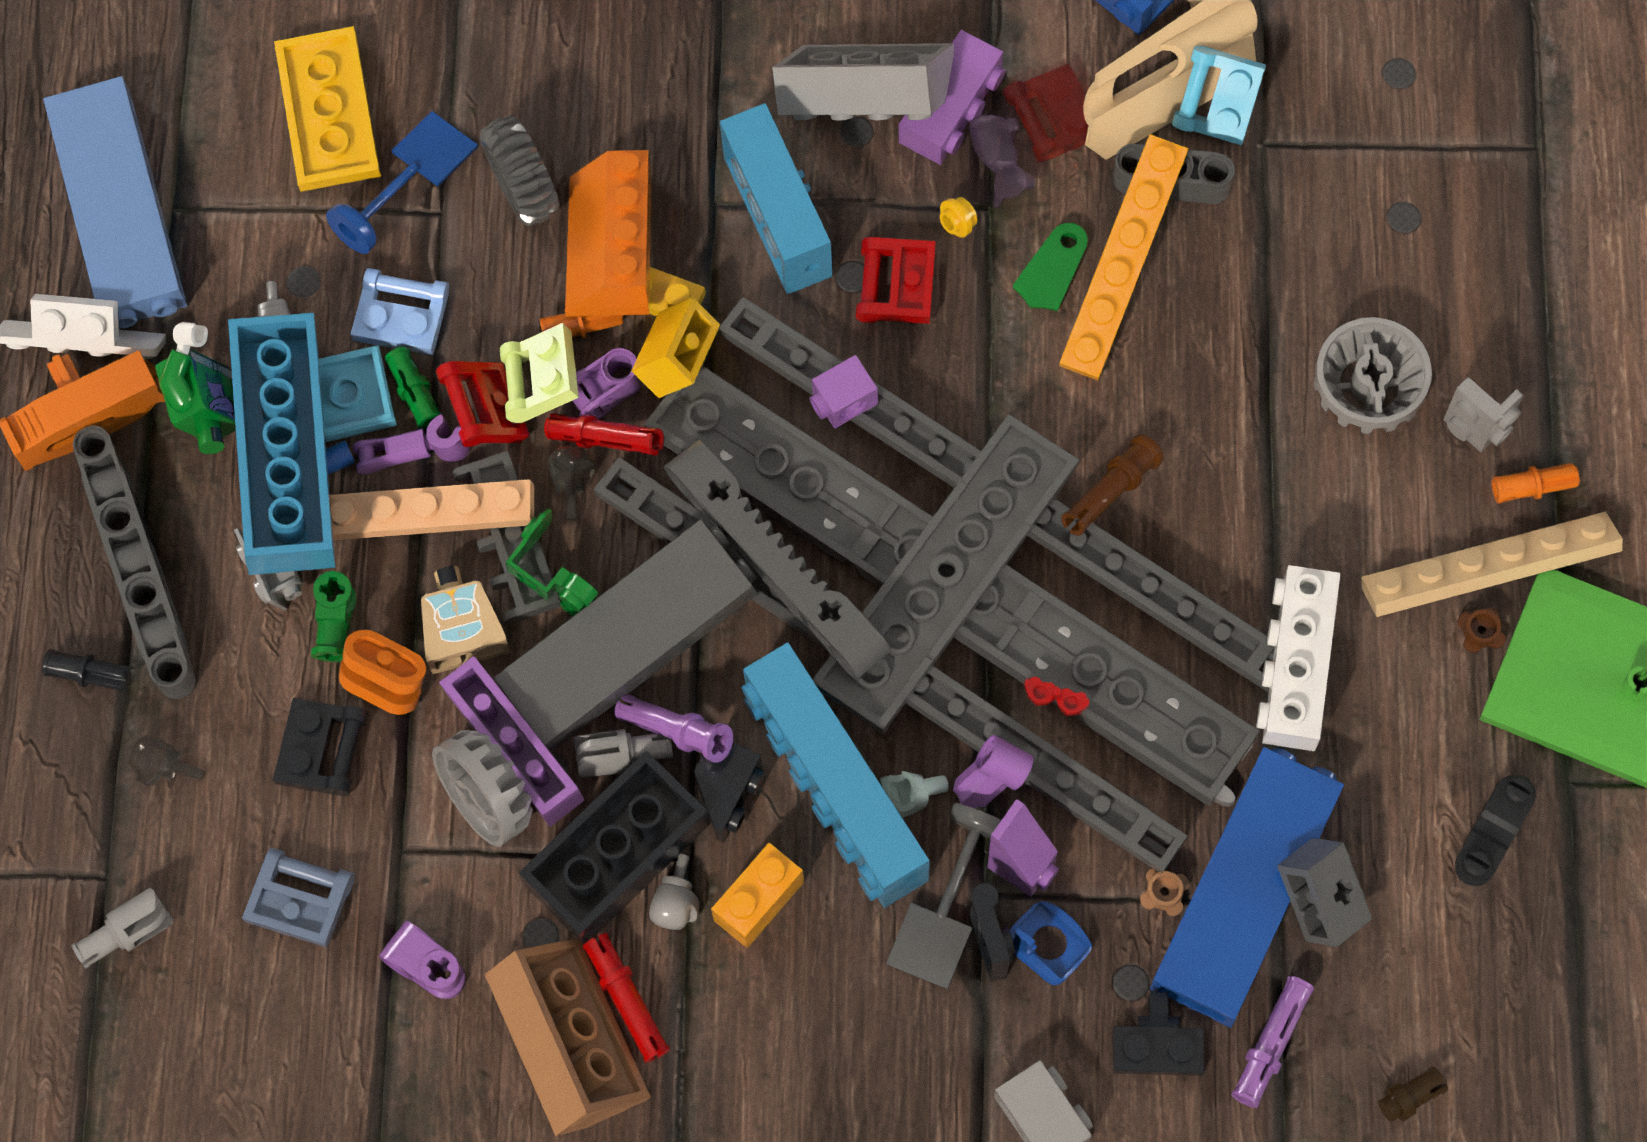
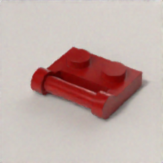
(910, 280)
(489, 394)

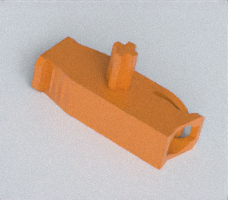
(103, 398)

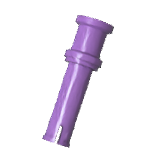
(687, 730)

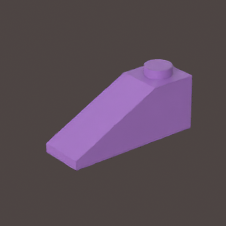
(1022, 851)

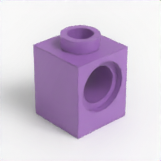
(843, 392)

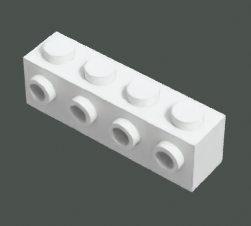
(1300, 658)

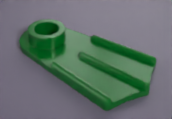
(1052, 268)

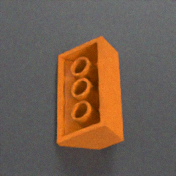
(610, 236)

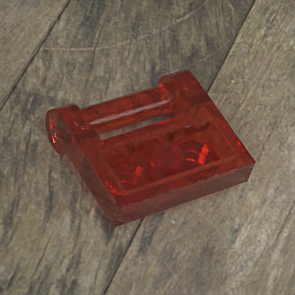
(1063, 104)

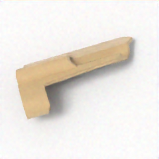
(1155, 98)

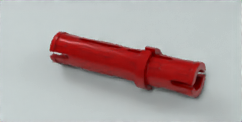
(590, 432)
(618, 983)

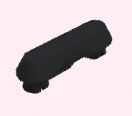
(1495, 830)

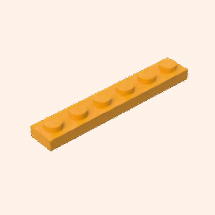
(1123, 257)

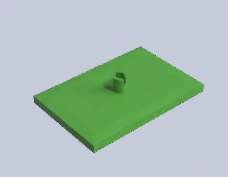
(1575, 674)

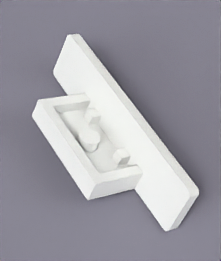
(80, 325)

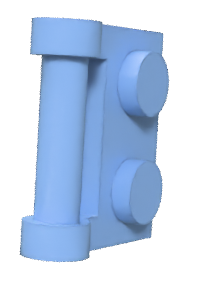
(399, 324)

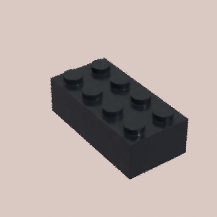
(615, 847)

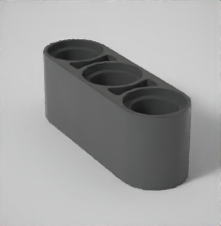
(1193, 184)

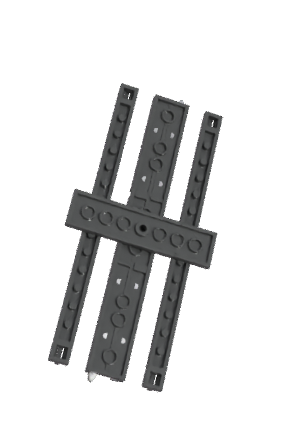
(953, 580)

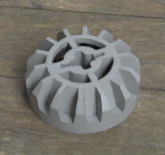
(1383, 349)
(483, 786)

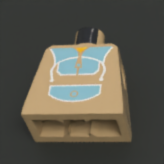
(459, 623)

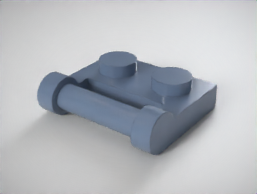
(293, 910)

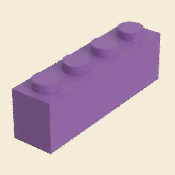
(493, 714)

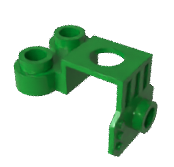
(572, 589)

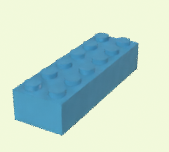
(281, 444)
(836, 776)

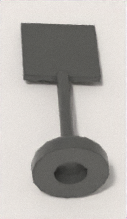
(930, 941)

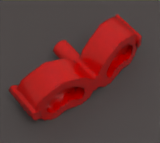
(1046, 692)

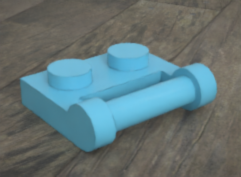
(1232, 98)

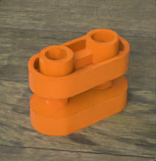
(382, 672)

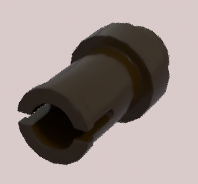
(1403, 1100)

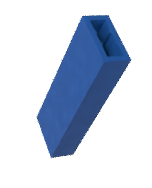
(1242, 889)

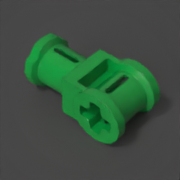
(333, 616)

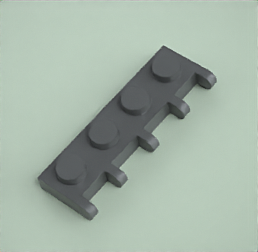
(506, 540)

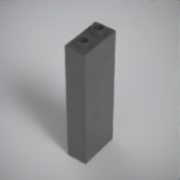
(627, 634)

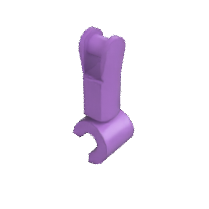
(410, 447)

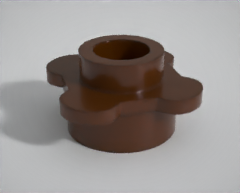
(1490, 621)

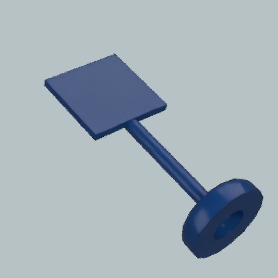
(430, 149)

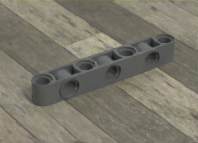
(134, 562)

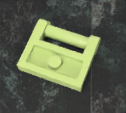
(551, 373)

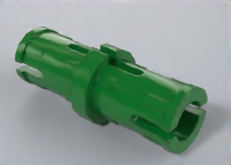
(412, 386)

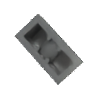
(1324, 892)

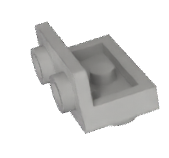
(1480, 418)

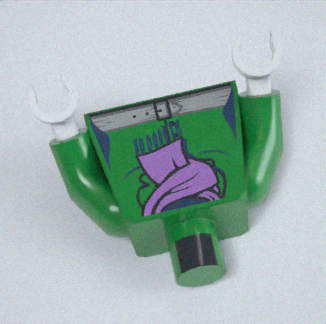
(197, 390)

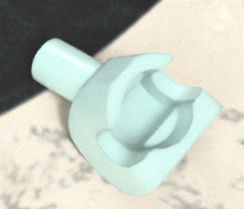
(912, 792)

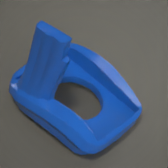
(1043, 915)

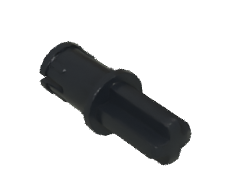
(86, 670)

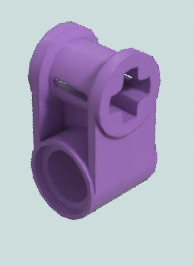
(602, 388)
(419, 958)

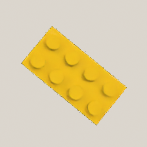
(327, 109)

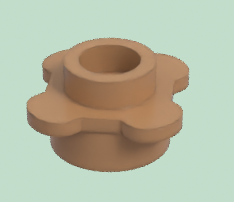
(1173, 883)

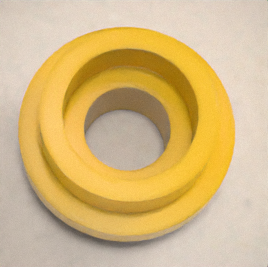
(957, 216)

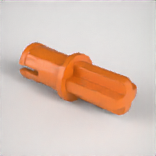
(581, 324)
(1534, 482)

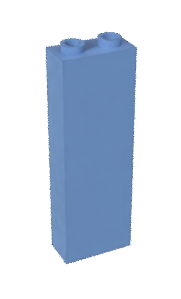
(115, 200)

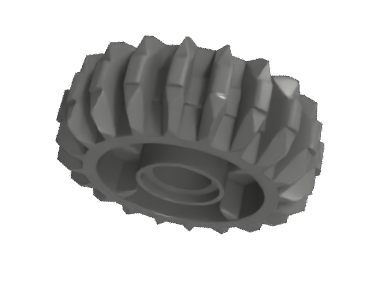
(519, 170)

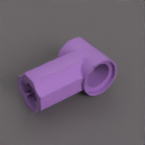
(995, 768)

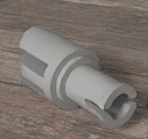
(615, 751)
(125, 928)

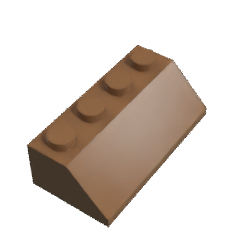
(566, 1035)

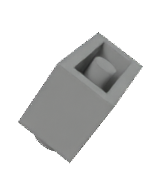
(1040, 1109)

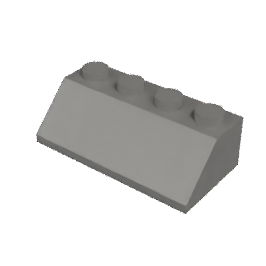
(863, 80)

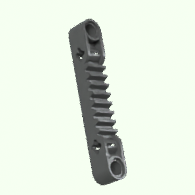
(851, 638)

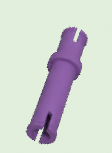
(1265, 1057)

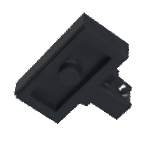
(1158, 1044)

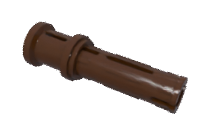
(1122, 475)

